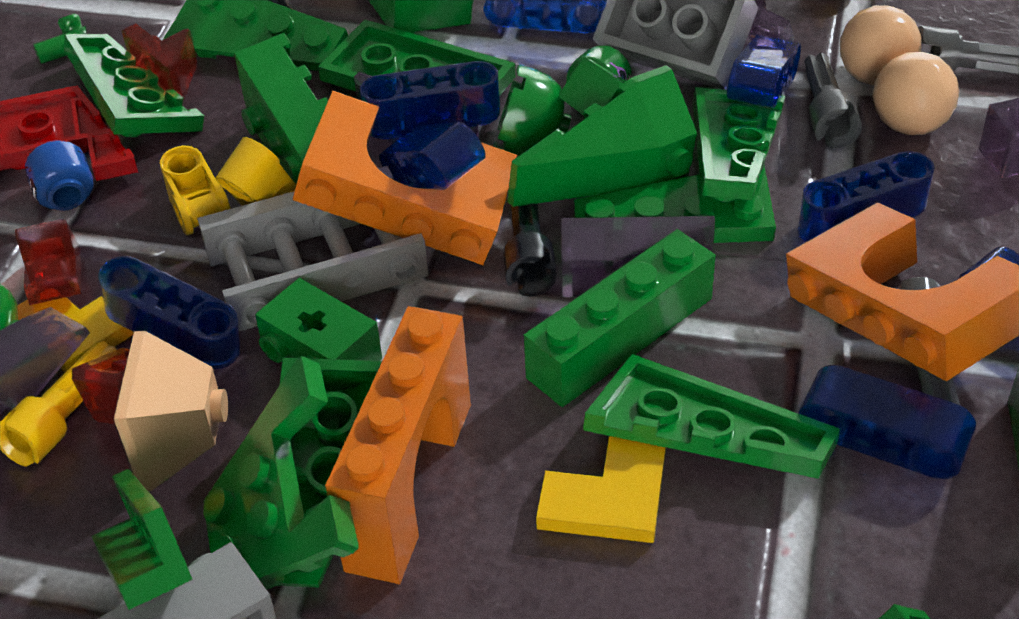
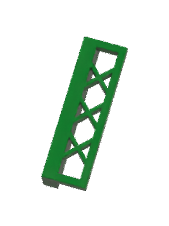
(142, 549)

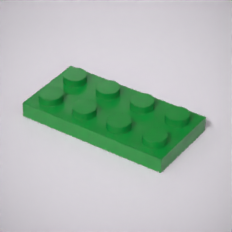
(385, 50)

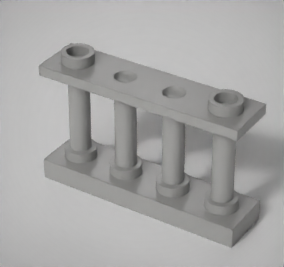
(280, 224)

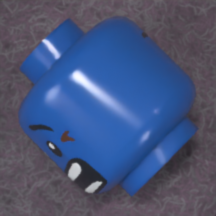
(59, 175)

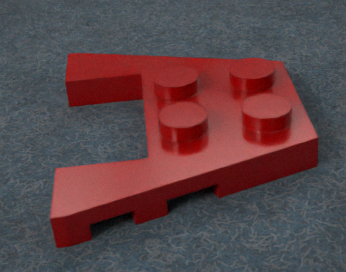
(61, 116)

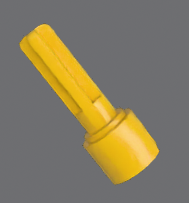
(40, 422)

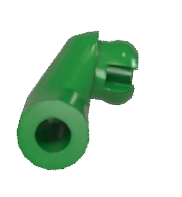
(54, 47)

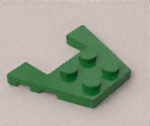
(259, 495)

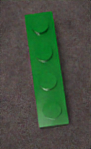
(618, 317)

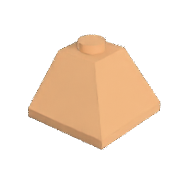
(166, 409)

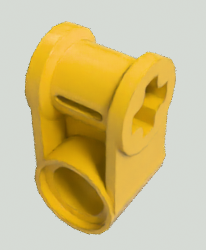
(254, 173)
(191, 186)

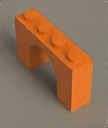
(346, 183)
(933, 327)
(413, 398)

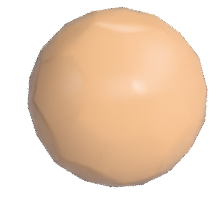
(875, 39)
(915, 93)

